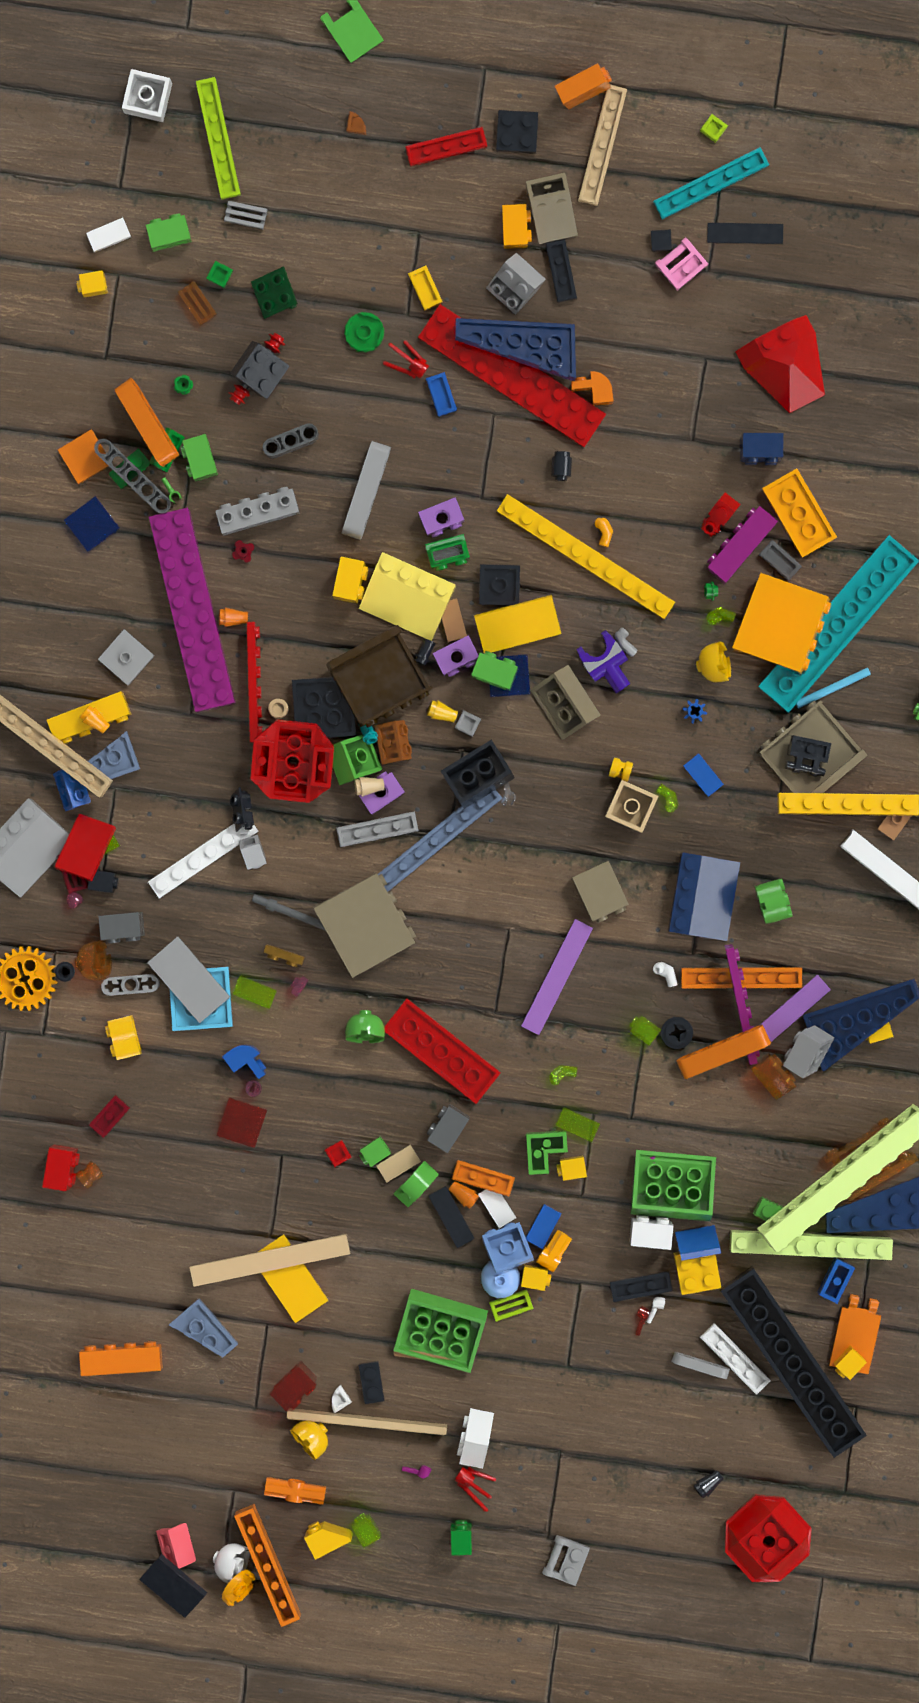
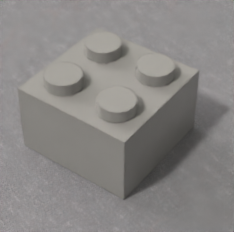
(808, 1051)

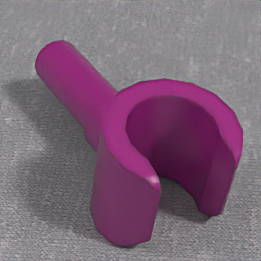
(422, 1473)

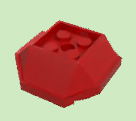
(290, 781)
(761, 1518)

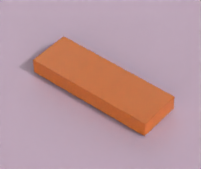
(483, 1178)

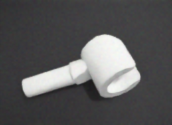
(659, 1303)

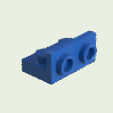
(71, 791)

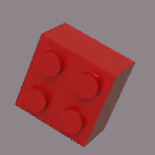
(60, 1167)

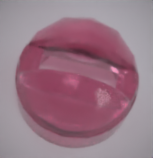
(74, 899)
(256, 1090)

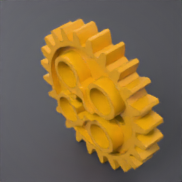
(42, 971)

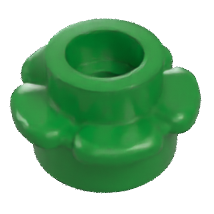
(183, 379)
(710, 590)

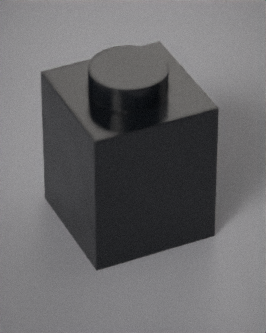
(104, 882)

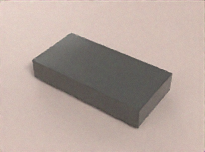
(780, 560)

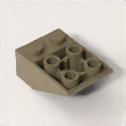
(551, 208)

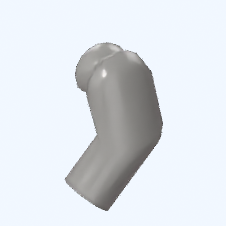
(623, 643)

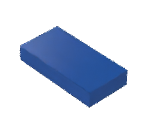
(441, 394)
(703, 775)
(543, 1226)

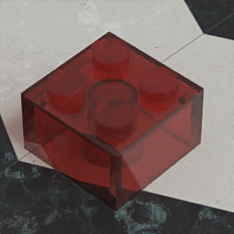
(293, 1386)

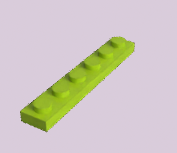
(218, 138)

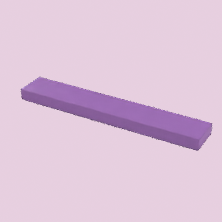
(557, 977)

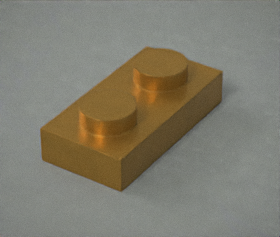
(276, 953)

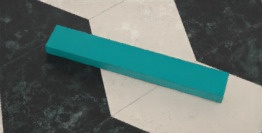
(711, 183)

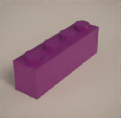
(743, 543)

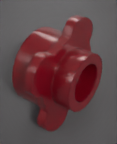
(243, 556)

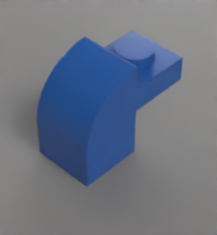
(245, 1054)

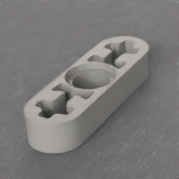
(145, 977)
(700, 1365)

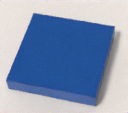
(698, 1242)

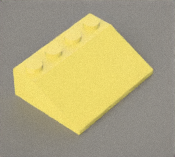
(407, 596)

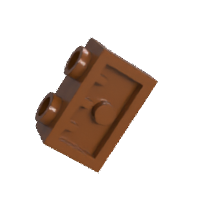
(393, 742)

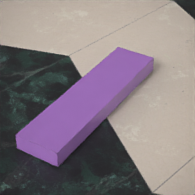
(795, 1007)

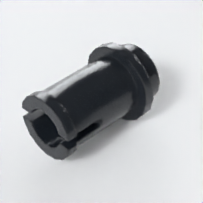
(424, 652)

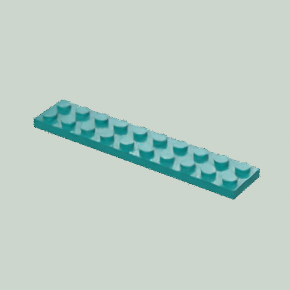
(846, 617)

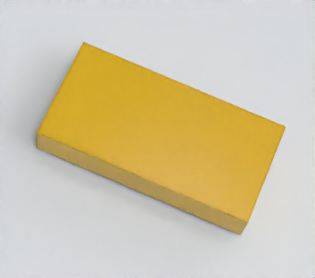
(425, 288)

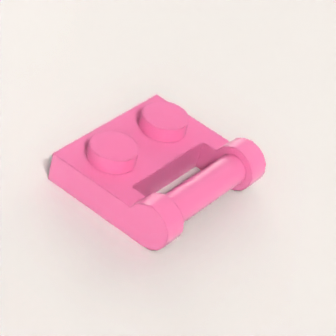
(686, 268)

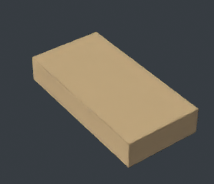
(398, 1163)

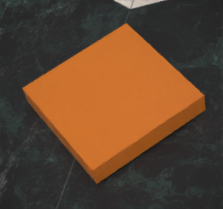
(82, 458)

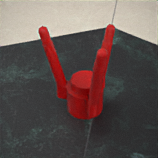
(417, 367)
(466, 1479)

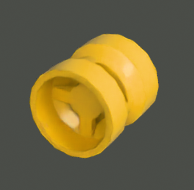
(615, 770)

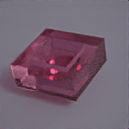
(298, 985)

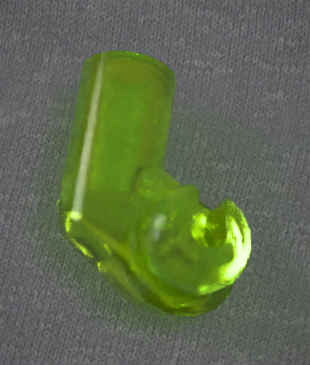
(719, 614)
(670, 796)

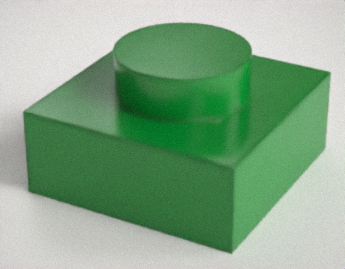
(219, 274)

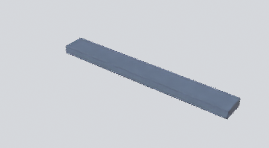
(436, 840)

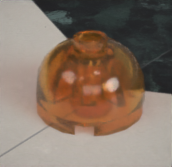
(93, 961)

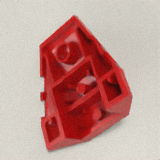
(786, 363)

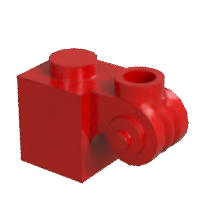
(720, 514)

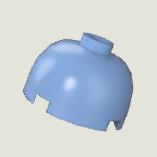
(500, 1284)

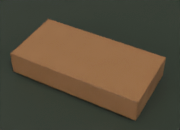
(453, 622)

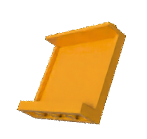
(782, 623)

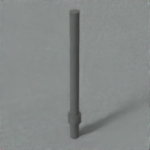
(272, 905)

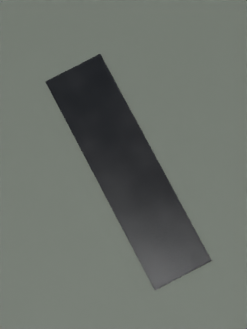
(745, 233)

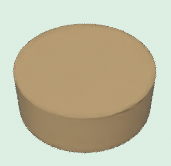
(278, 708)

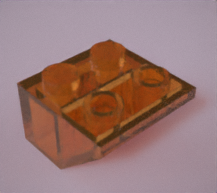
(773, 1077)

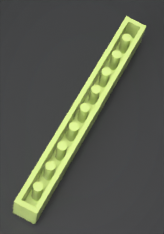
(842, 1180)

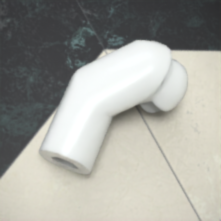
(666, 971)

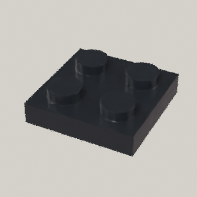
(517, 131)
(499, 584)

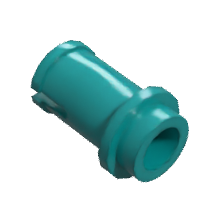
(369, 734)

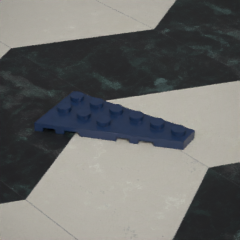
(535, 344)
(886, 1210)

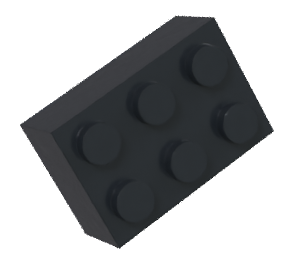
(477, 774)

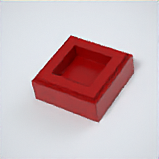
(338, 1153)

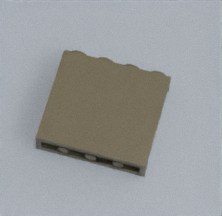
(816, 725)
(365, 924)

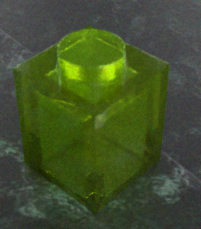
(644, 1029)
(366, 1529)

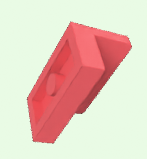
(176, 1545)

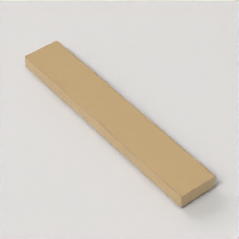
(602, 145)

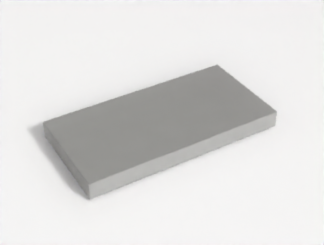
(188, 979)

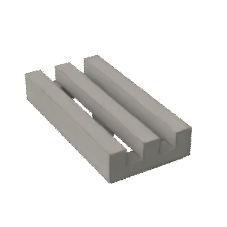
(246, 207)

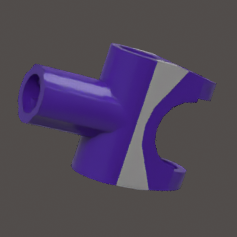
(606, 664)

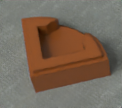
(356, 124)

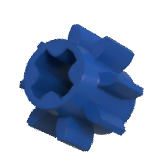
(700, 712)

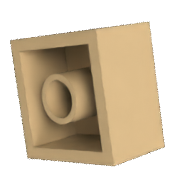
(631, 806)

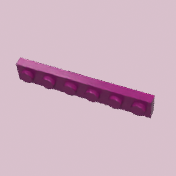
(740, 995)

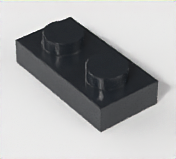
(371, 1382)

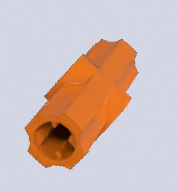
(295, 1490)

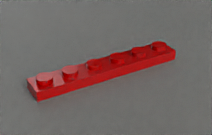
(254, 673)

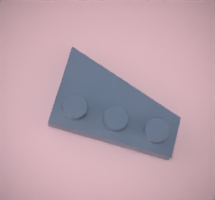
(116, 758)
(203, 1326)

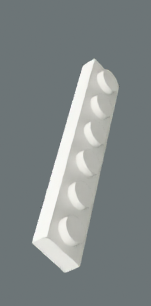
(199, 859)

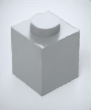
(252, 852)

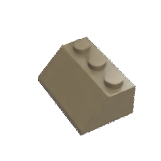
(565, 702)

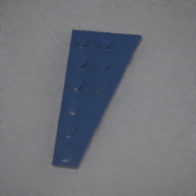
(860, 1017)

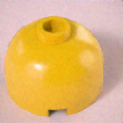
(714, 663)
(311, 1437)

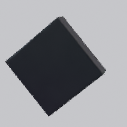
(661, 240)

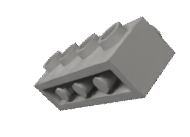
(257, 511)

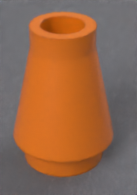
(232, 617)
(464, 1195)

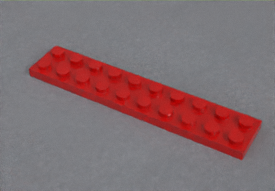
(517, 381)

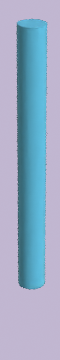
(833, 687)

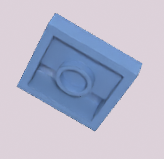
(507, 1247)

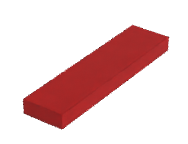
(446, 146)

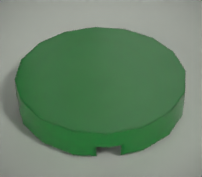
(364, 332)

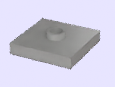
(126, 657)

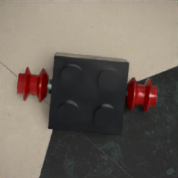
(258, 369)

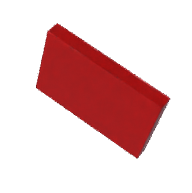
(85, 847)

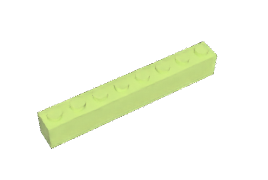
(816, 1245)

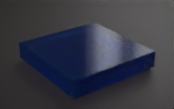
(91, 524)
(521, 683)

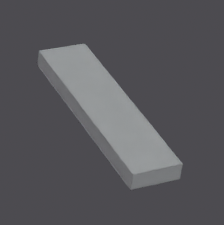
(377, 829)

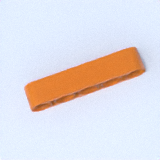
(146, 422)
(723, 1051)

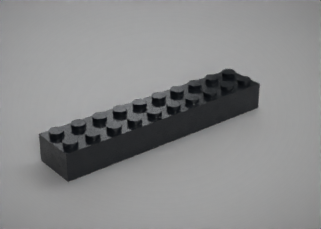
(792, 1362)

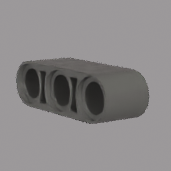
(280, 440)

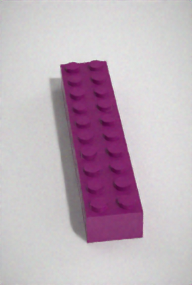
(192, 610)

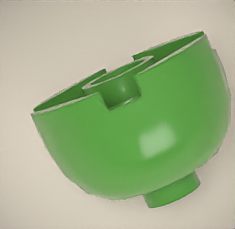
(365, 1028)

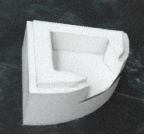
(340, 1399)

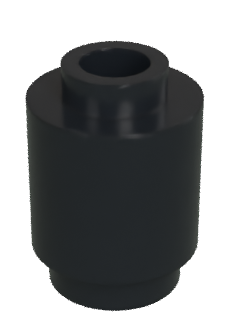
(561, 465)

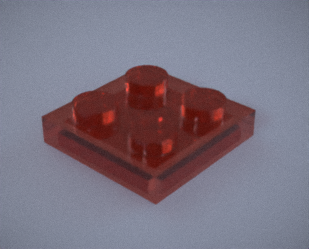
(242, 1122)

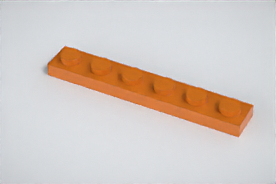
(753, 977)

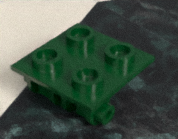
(274, 292)

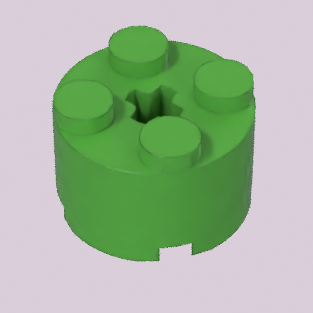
(773, 901)

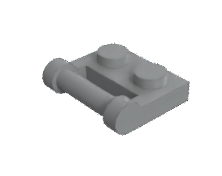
(572, 1562)

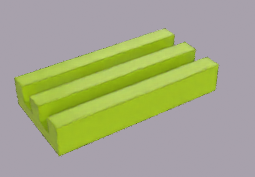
(527, 1299)

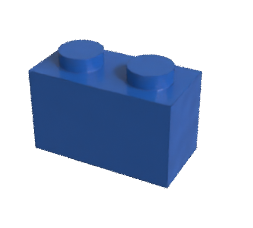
(836, 1280)

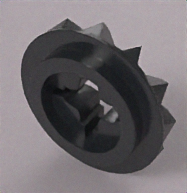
(685, 1037)

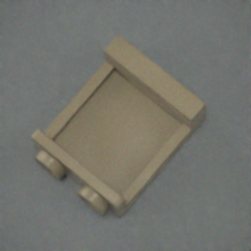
(600, 892)

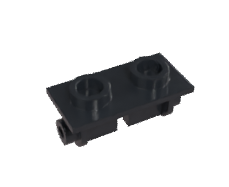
(241, 818)

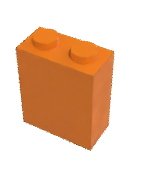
(584, 86)

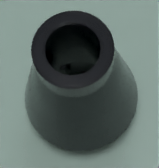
(59, 971)
(708, 1484)

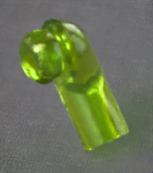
(560, 1072)

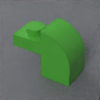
(416, 1184)

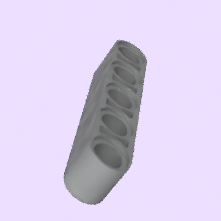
(366, 490)

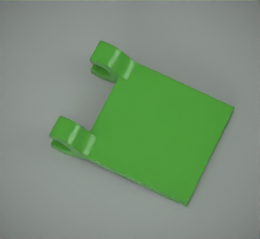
(353, 31)

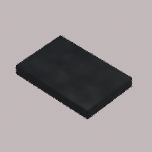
(173, 1586)

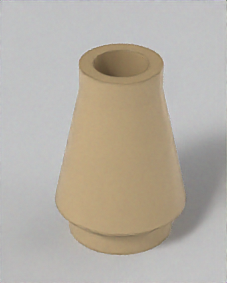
(367, 786)

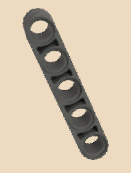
(125, 469)

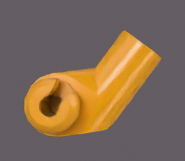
(606, 530)

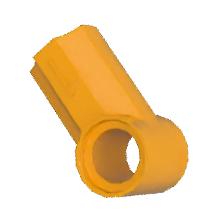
(551, 1255)

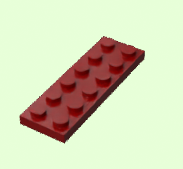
(441, 1051)

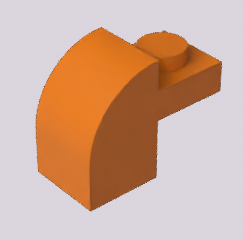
(598, 384)

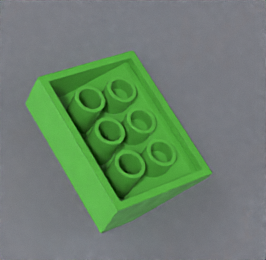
(673, 1185)
(441, 1329)

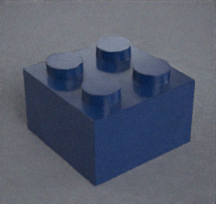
(761, 448)

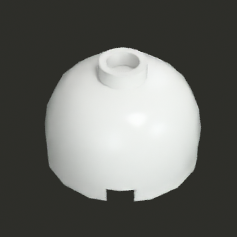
(230, 1561)

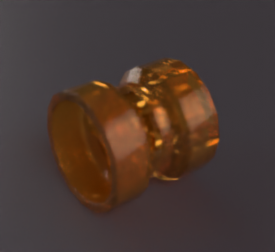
(89, 1174)

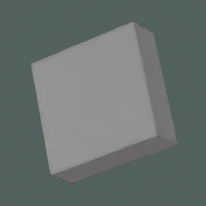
(467, 723)

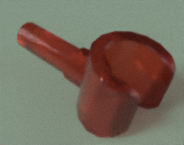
(642, 1313)

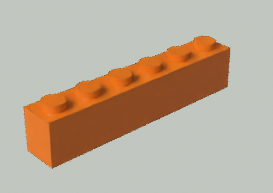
(267, 1565)

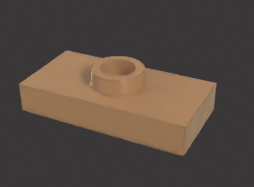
(893, 825)

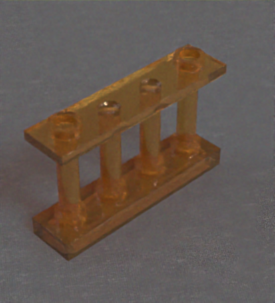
(905, 1160)

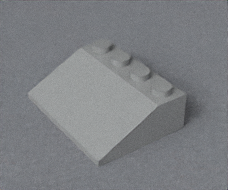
(28, 846)

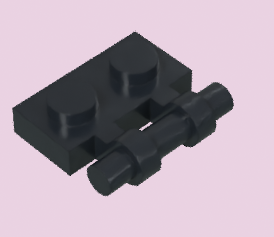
(809, 749)

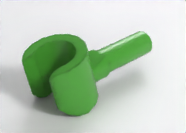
(171, 491)

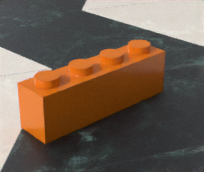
(120, 1359)

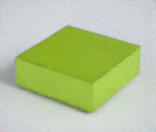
(713, 128)

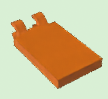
(856, 1329)

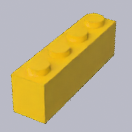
(70, 724)

